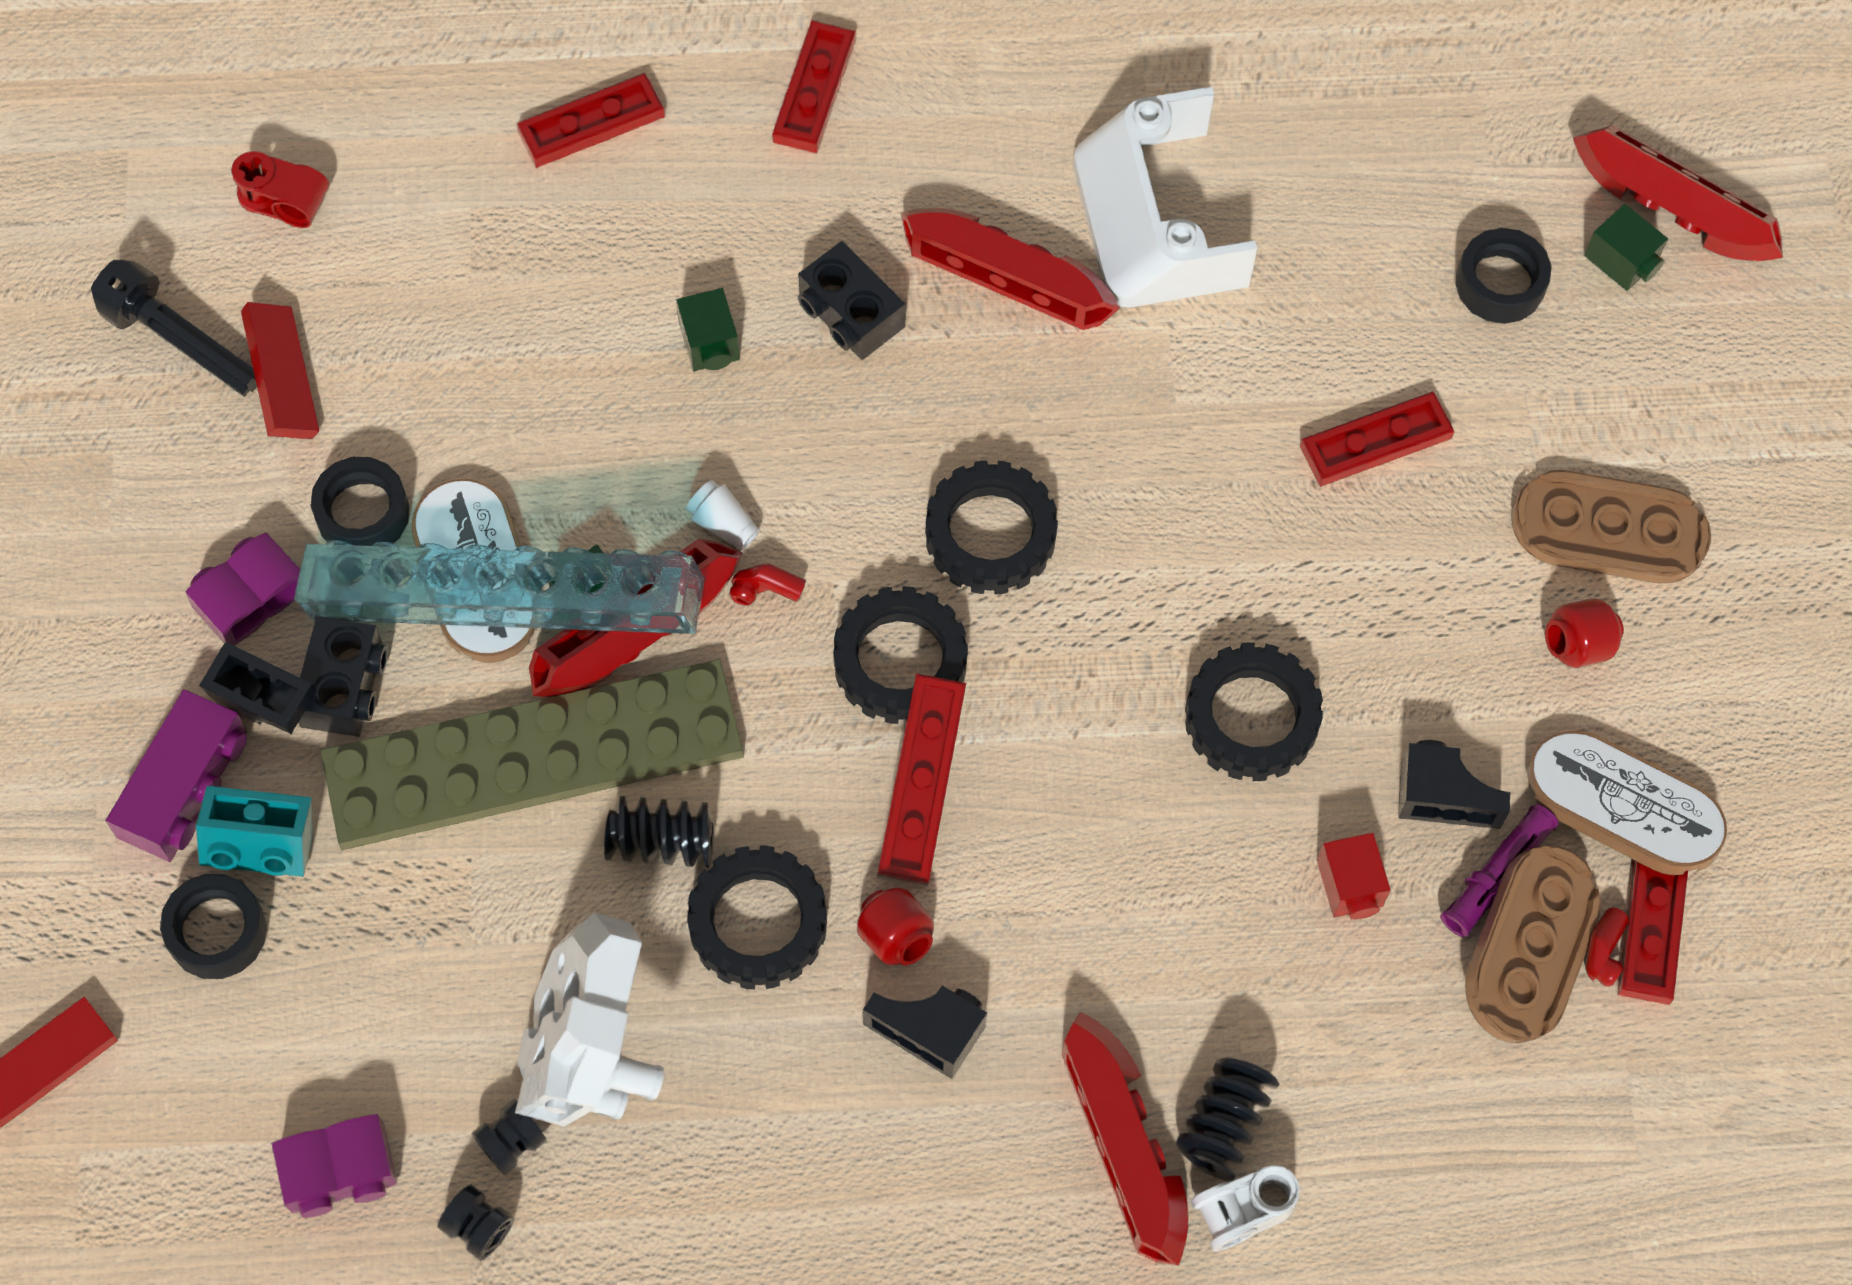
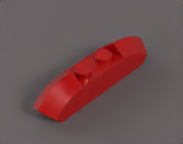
(1732, 224)
(1008, 266)
(587, 657)
(1150, 1203)

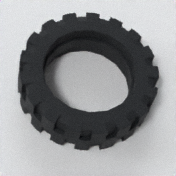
(1002, 482)
(883, 609)
(1270, 666)
(743, 867)

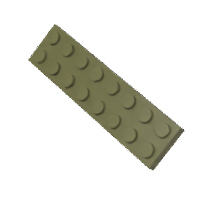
(530, 754)

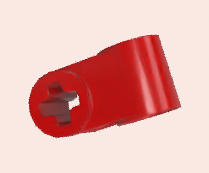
(281, 191)

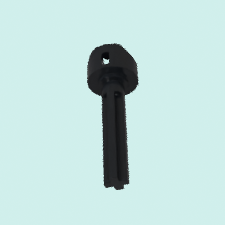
(136, 301)

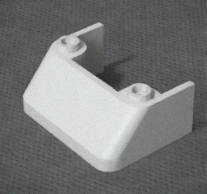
(1135, 251)

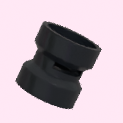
(508, 1137)
(475, 1222)

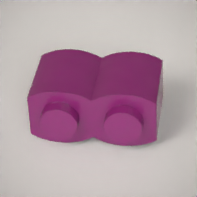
(244, 589)
(334, 1165)

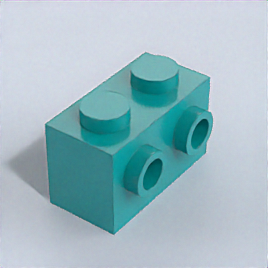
(254, 831)

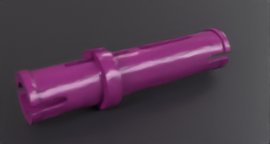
(1484, 884)

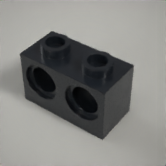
(860, 295)
(338, 676)

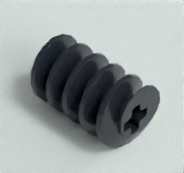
(659, 832)
(1222, 1115)

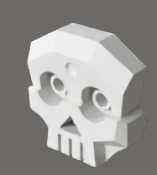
(579, 1028)

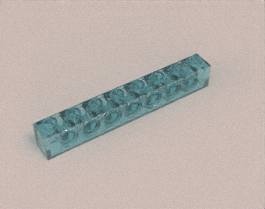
(668, 607)

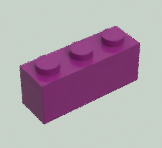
(170, 781)

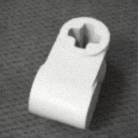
(1244, 1208)

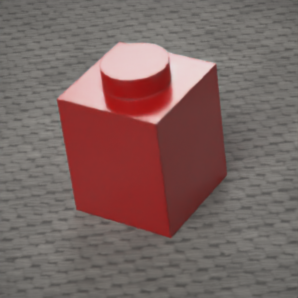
(1353, 876)

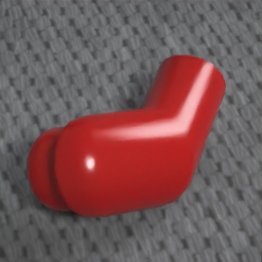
(765, 578)
(1602, 943)

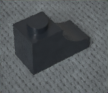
(257, 689)
(1442, 790)
(931, 1029)

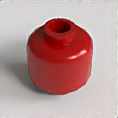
(1584, 633)
(895, 926)

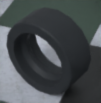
(1507, 244)
(352, 473)
(201, 890)

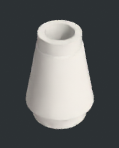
(722, 515)

